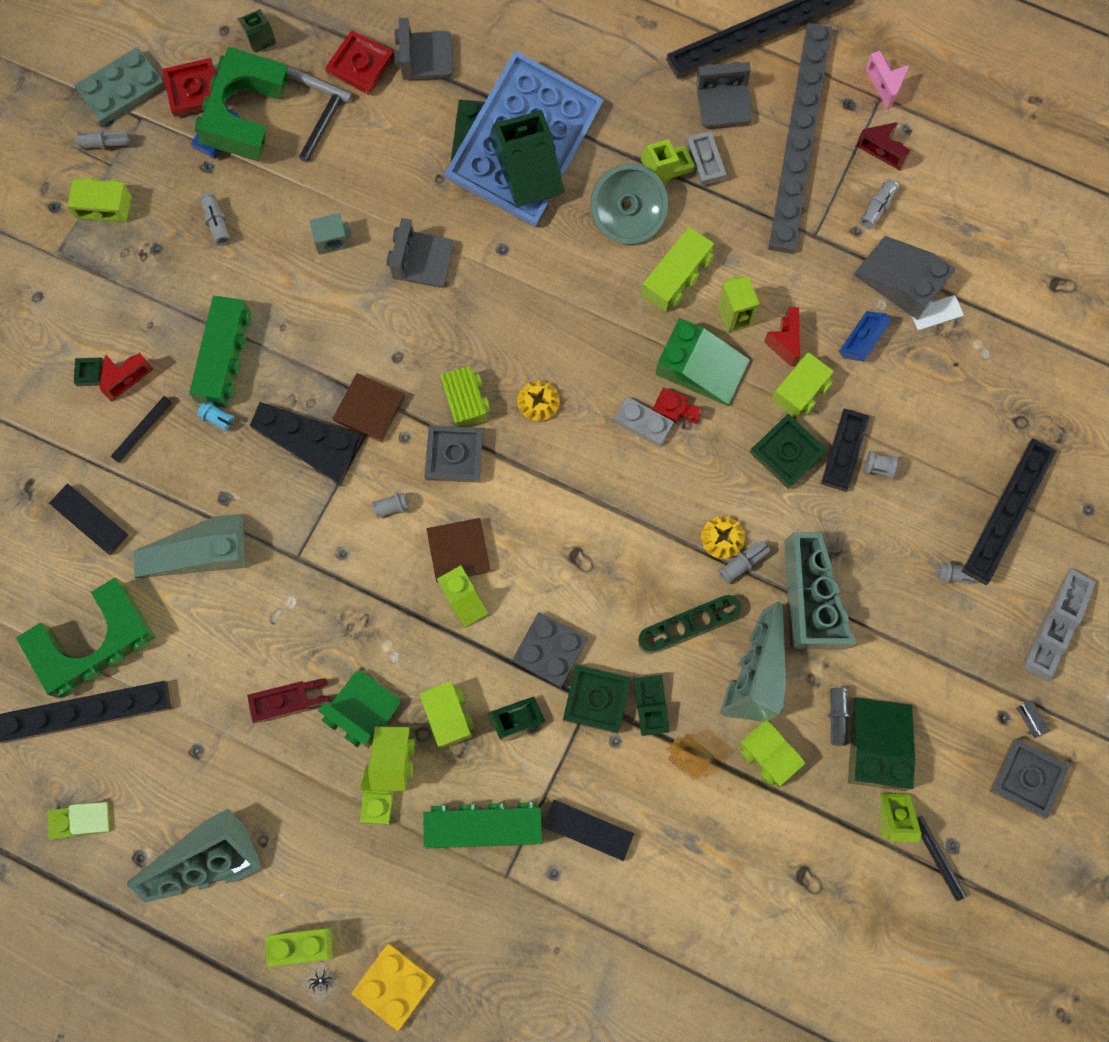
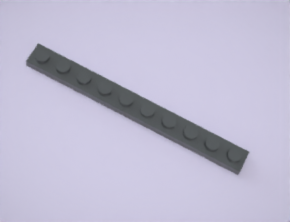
(800, 139)

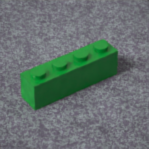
(220, 351)
(482, 827)

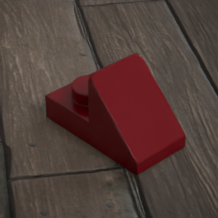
(879, 144)

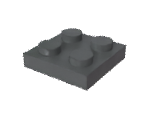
(453, 454)
(549, 650)
(1029, 778)

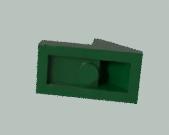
(257, 30)
(516, 718)

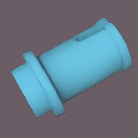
(214, 415)

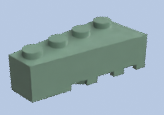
(813, 596)

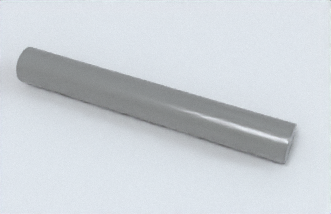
(319, 85)

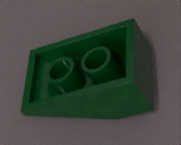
(882, 745)

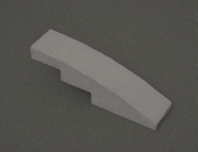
(1059, 624)

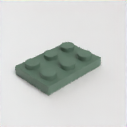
(120, 86)

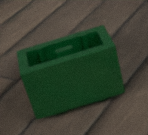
(527, 158)

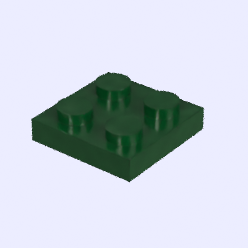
(788, 451)
(596, 699)

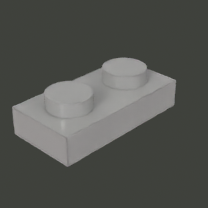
(706, 158)
(643, 421)

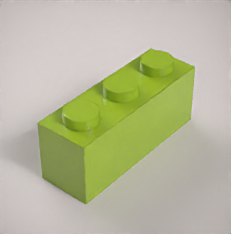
(678, 269)

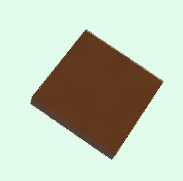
(369, 407)
(458, 545)

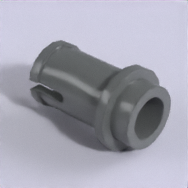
(1033, 719)

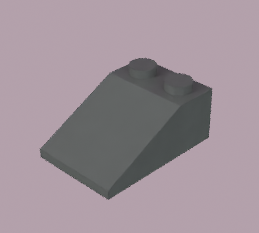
(905, 274)

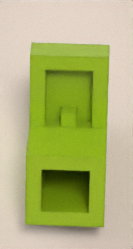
(667, 161)

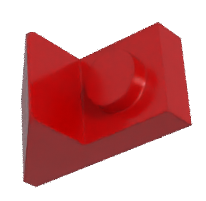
(787, 342)
(118, 380)

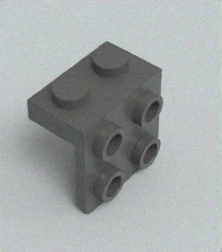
(423, 53)
(724, 94)
(419, 256)

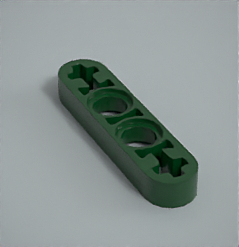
(691, 629)

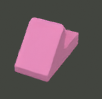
(885, 81)

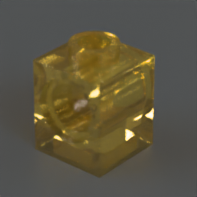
(703, 756)

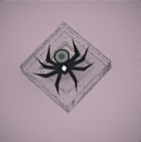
(320, 983)

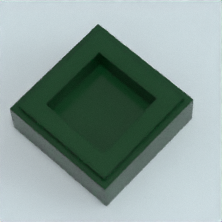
(88, 371)

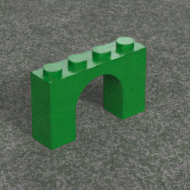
(239, 73)
(125, 633)

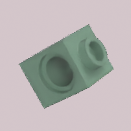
(330, 233)

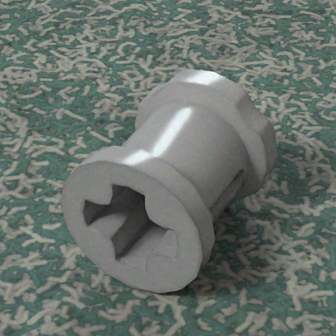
(881, 465)

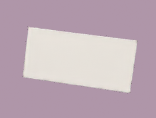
(939, 312)

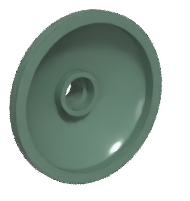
(646, 198)

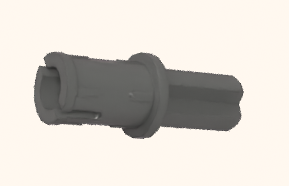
(839, 716)

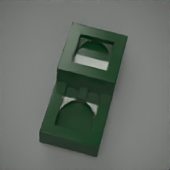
(651, 704)

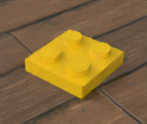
(393, 987)

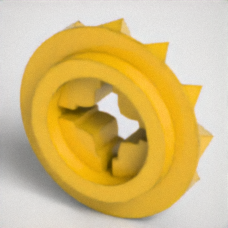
(541, 411)
(723, 549)

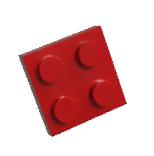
(359, 62)
(188, 85)

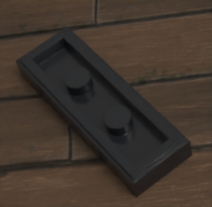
(845, 450)
(88, 519)
(588, 830)

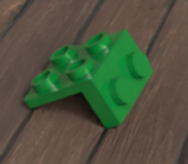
(360, 709)

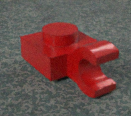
(673, 405)

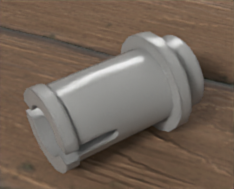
(390, 505)
(948, 572)

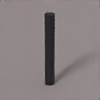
(320, 128)
(141, 429)
(940, 860)

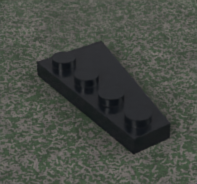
(315, 443)

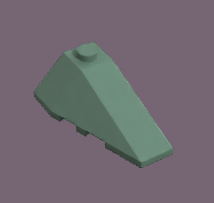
(200, 548)
(762, 681)
(208, 854)

